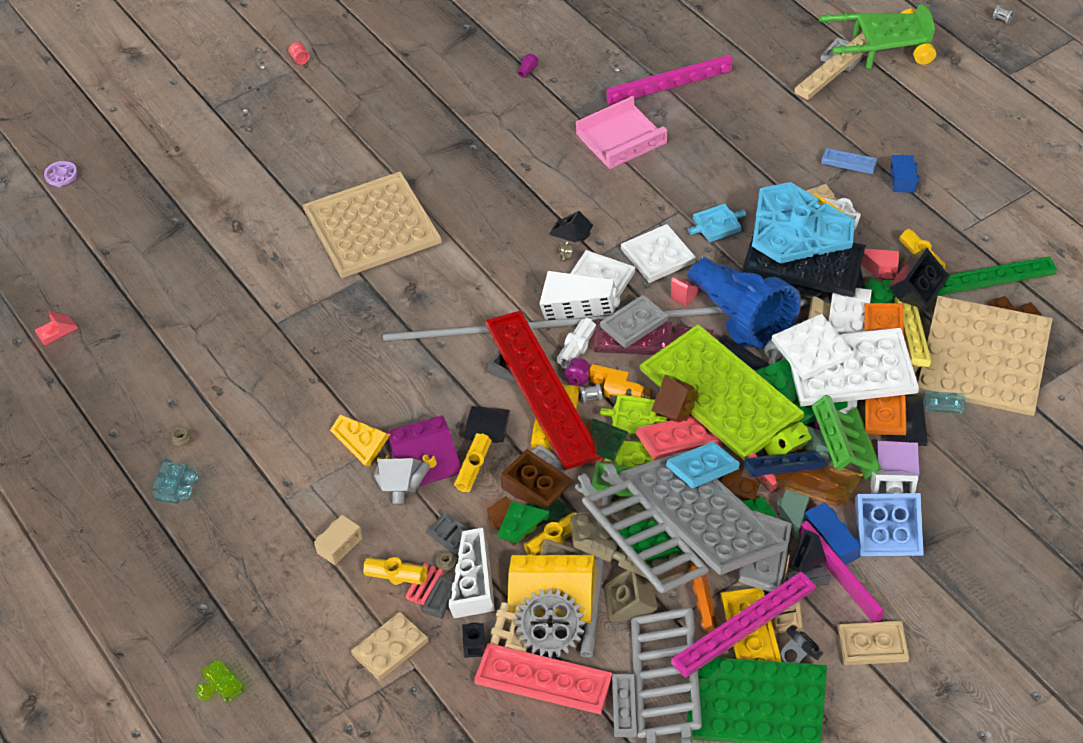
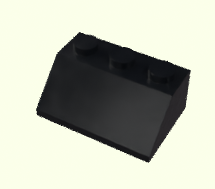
(919, 280)

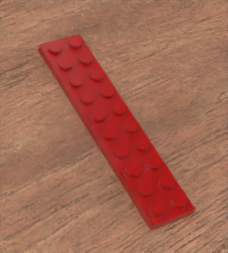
(542, 390)

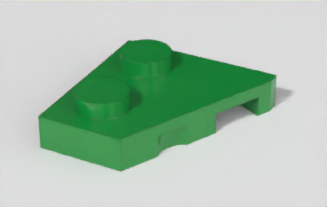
(520, 521)

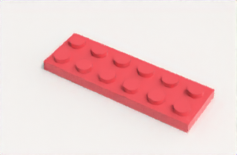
(544, 678)

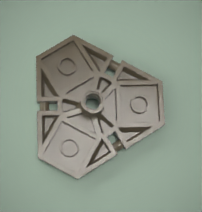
(594, 539)

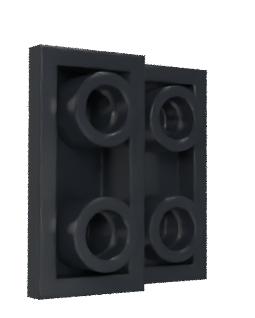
(487, 421)

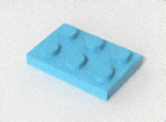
(702, 464)

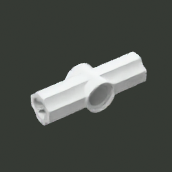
(576, 342)

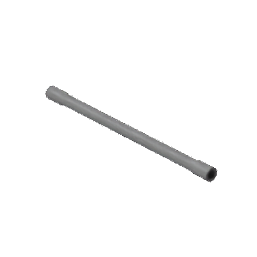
(588, 639)

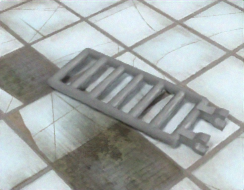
(618, 484)
(639, 675)

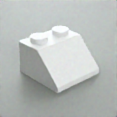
(893, 482)

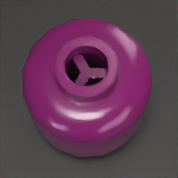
(577, 372)

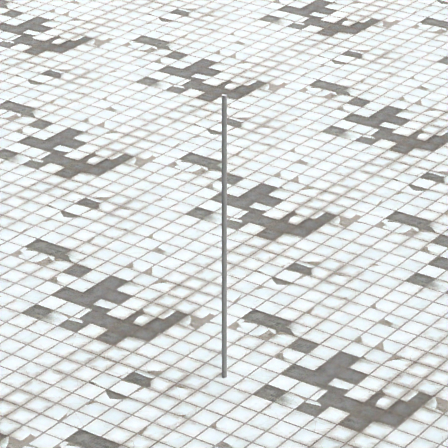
(552, 323)

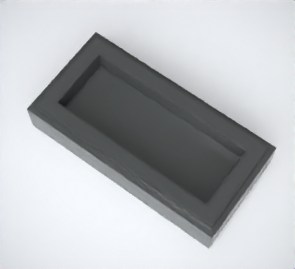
(439, 598)

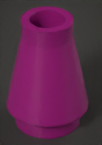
(528, 64)

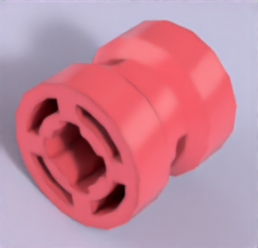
(299, 53)

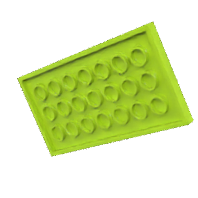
(731, 396)

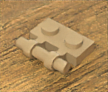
(510, 636)

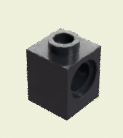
(474, 647)

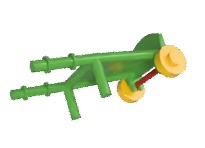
(890, 31)

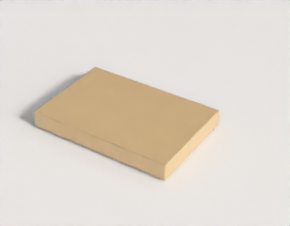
(873, 643)

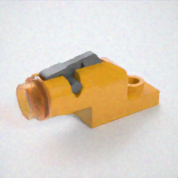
(617, 382)

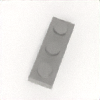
(624, 705)

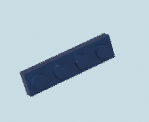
(784, 463)

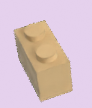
(338, 539)

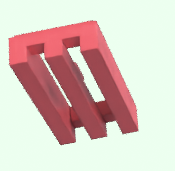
(431, 570)

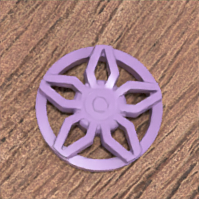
(60, 173)

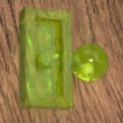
(219, 680)

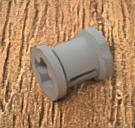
(1003, 14)
(591, 393)

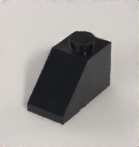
(572, 228)

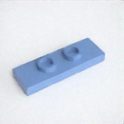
(849, 161)

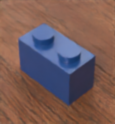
(903, 173)

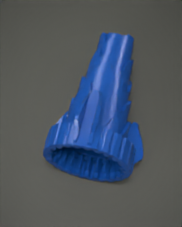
(752, 303)

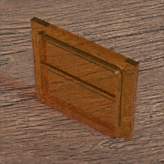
(823, 484)

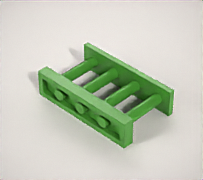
(836, 439)

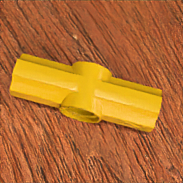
(916, 244)
(469, 471)
(561, 529)
(395, 570)

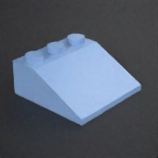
(889, 524)

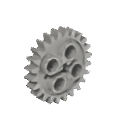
(549, 603)

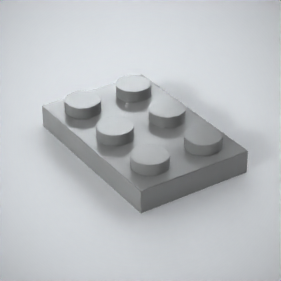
(634, 321)

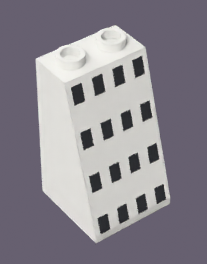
(577, 296)

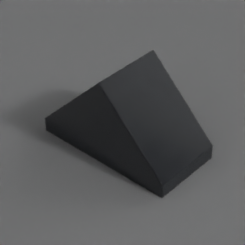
(808, 553)

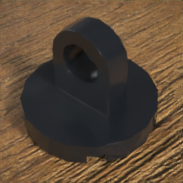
(801, 644)

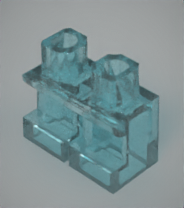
(172, 482)

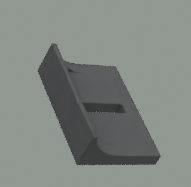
(443, 528)

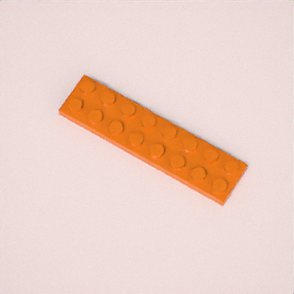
(888, 413)

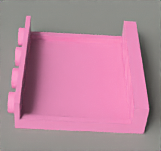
(620, 133)

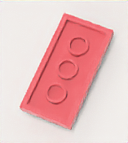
(674, 437)

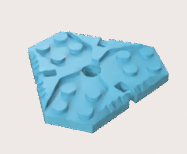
(796, 226)

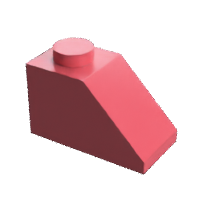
(881, 263)

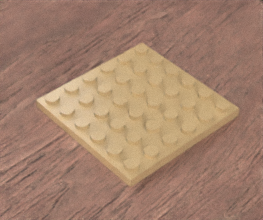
(371, 224)
(986, 354)

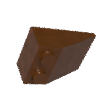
(534, 480)

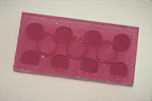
(649, 344)

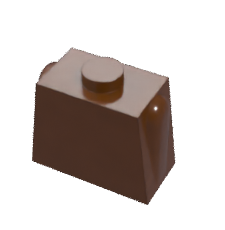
(675, 399)

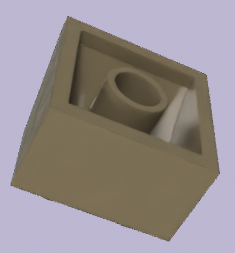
(629, 597)

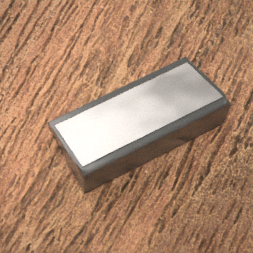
(817, 575)

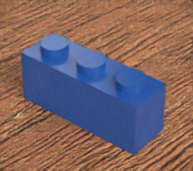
(833, 532)

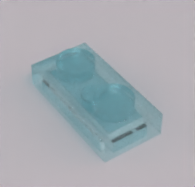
(944, 402)

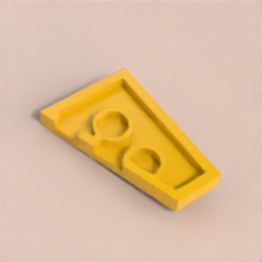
(359, 438)

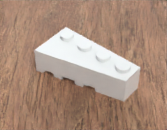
(473, 582)

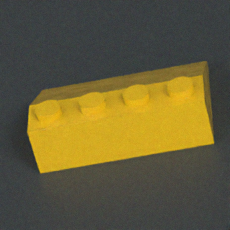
(564, 572)

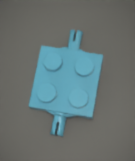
(717, 222)

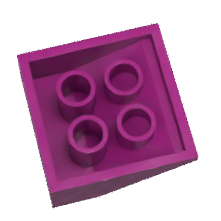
(428, 438)

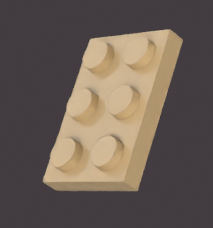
(389, 646)

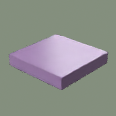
(898, 456)

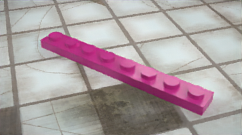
(670, 79)
(742, 624)

